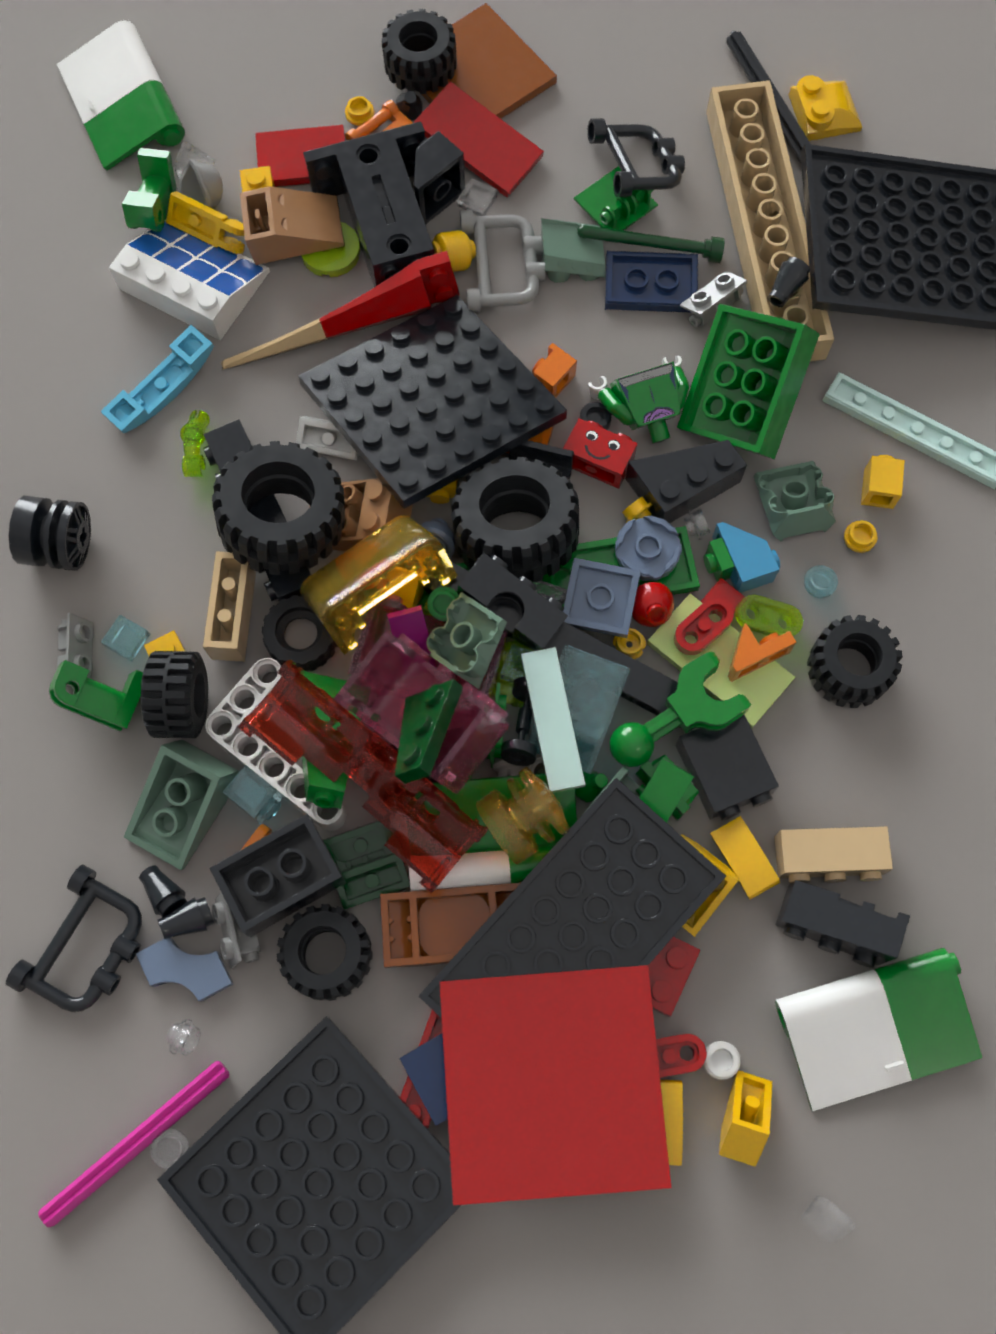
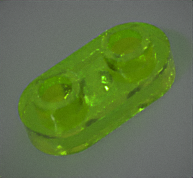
(767, 615)

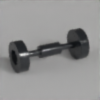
(517, 750)

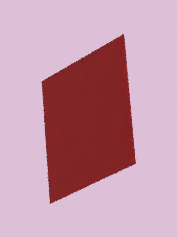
(553, 1086)

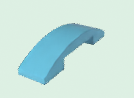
(162, 384)

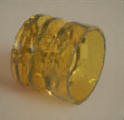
(522, 816)

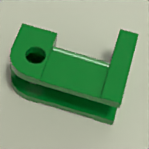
(150, 203)
(93, 698)

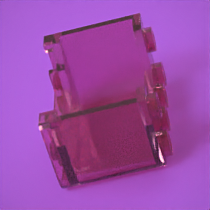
(401, 669)

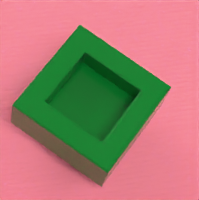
(718, 560)

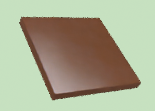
(495, 64)

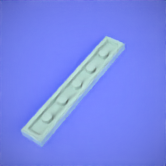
(913, 429)

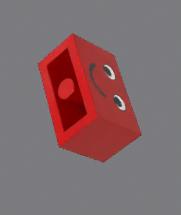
(600, 452)

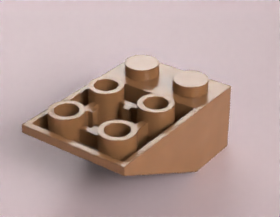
(289, 223)
(366, 510)

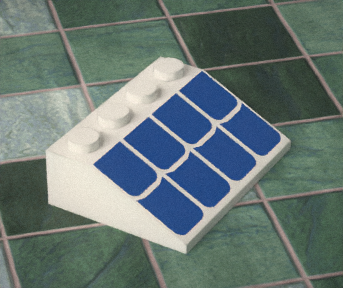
(188, 278)

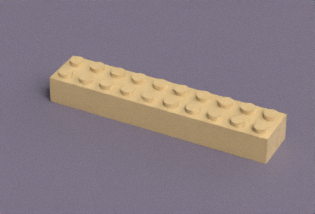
(763, 200)

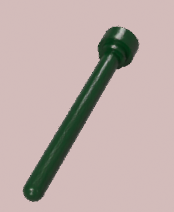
(710, 248)

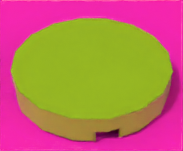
(337, 260)

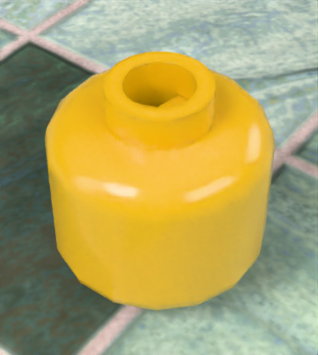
(459, 248)

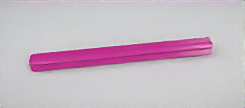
(133, 1144)

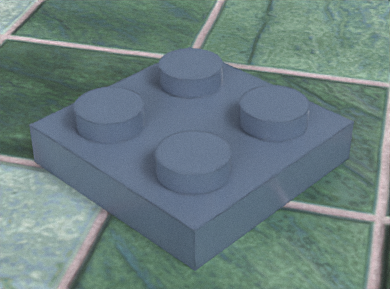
(601, 597)

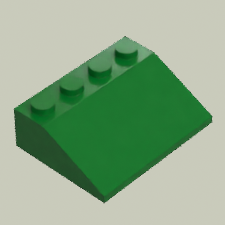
(748, 379)

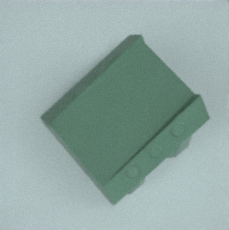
(569, 254)
(795, 499)
(467, 639)

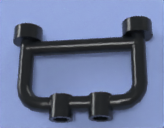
(627, 179)
(104, 979)

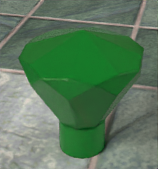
(593, 786)

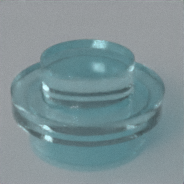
(820, 581)

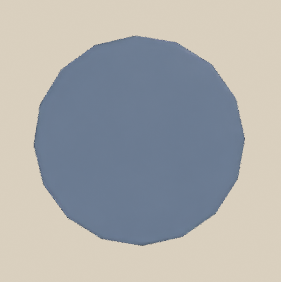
(648, 546)

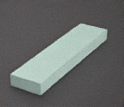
(552, 720)

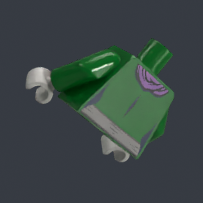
(646, 397)

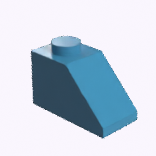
(751, 556)

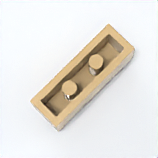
(229, 609)
(833, 853)

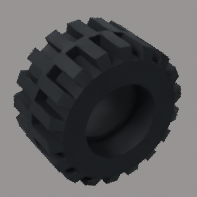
(419, 51)
(868, 640)
(174, 694)
(298, 937)

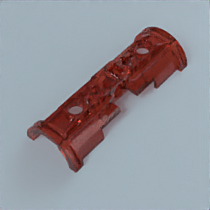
(293, 730)

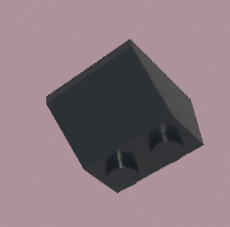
(438, 175)

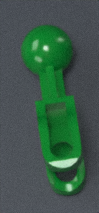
(687, 707)

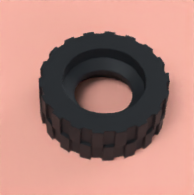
(274, 641)

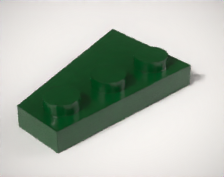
(424, 729)

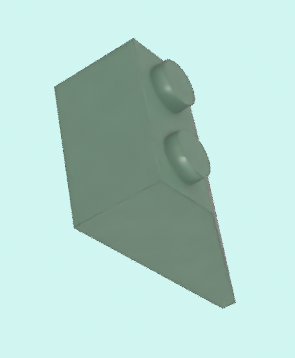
(179, 802)

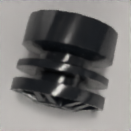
(49, 533)

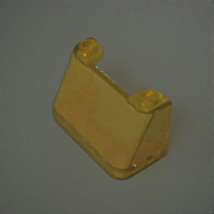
(372, 573)

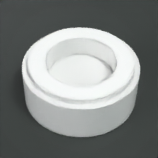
(721, 1060)

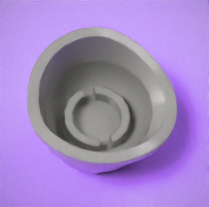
(202, 183)

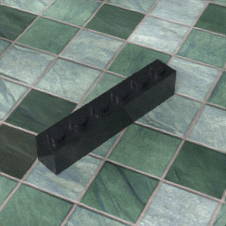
(222, 446)

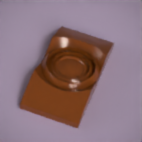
(434, 926)

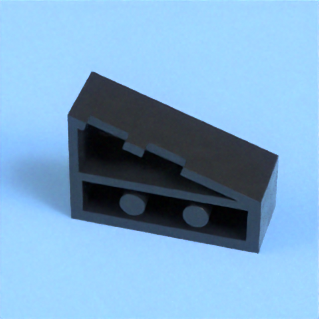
(841, 924)

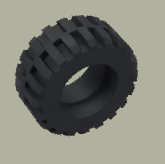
(279, 471)
(515, 488)

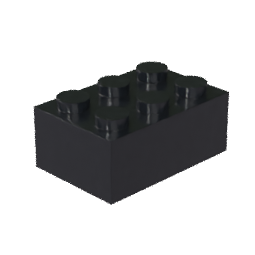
(277, 875)

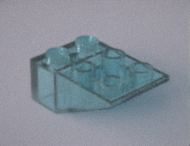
(592, 696)

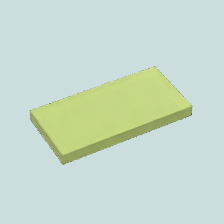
(760, 686)

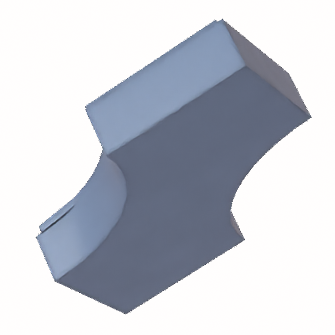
(169, 964)

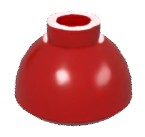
(653, 604)

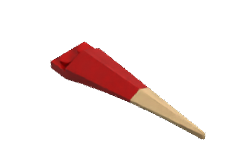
(400, 296)

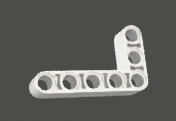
(265, 757)

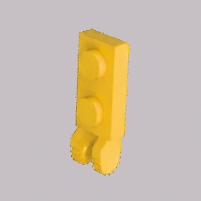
(204, 223)

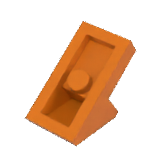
(752, 656)

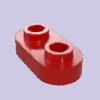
(702, 627)
(669, 1054)

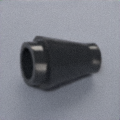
(789, 280)
(162, 891)
(187, 919)

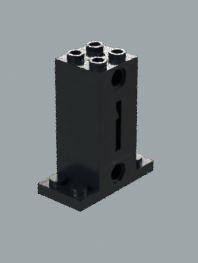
(378, 194)

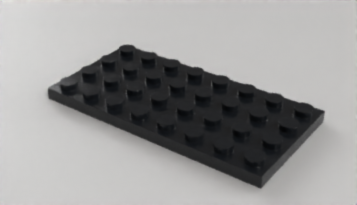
(595, 900)

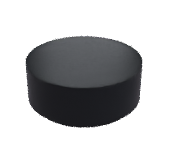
(598, 413)

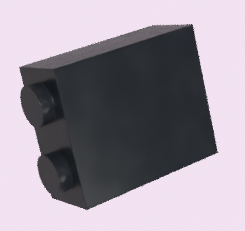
(727, 768)

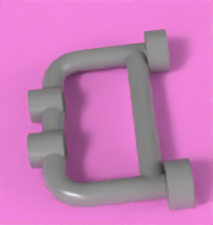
(532, 247)

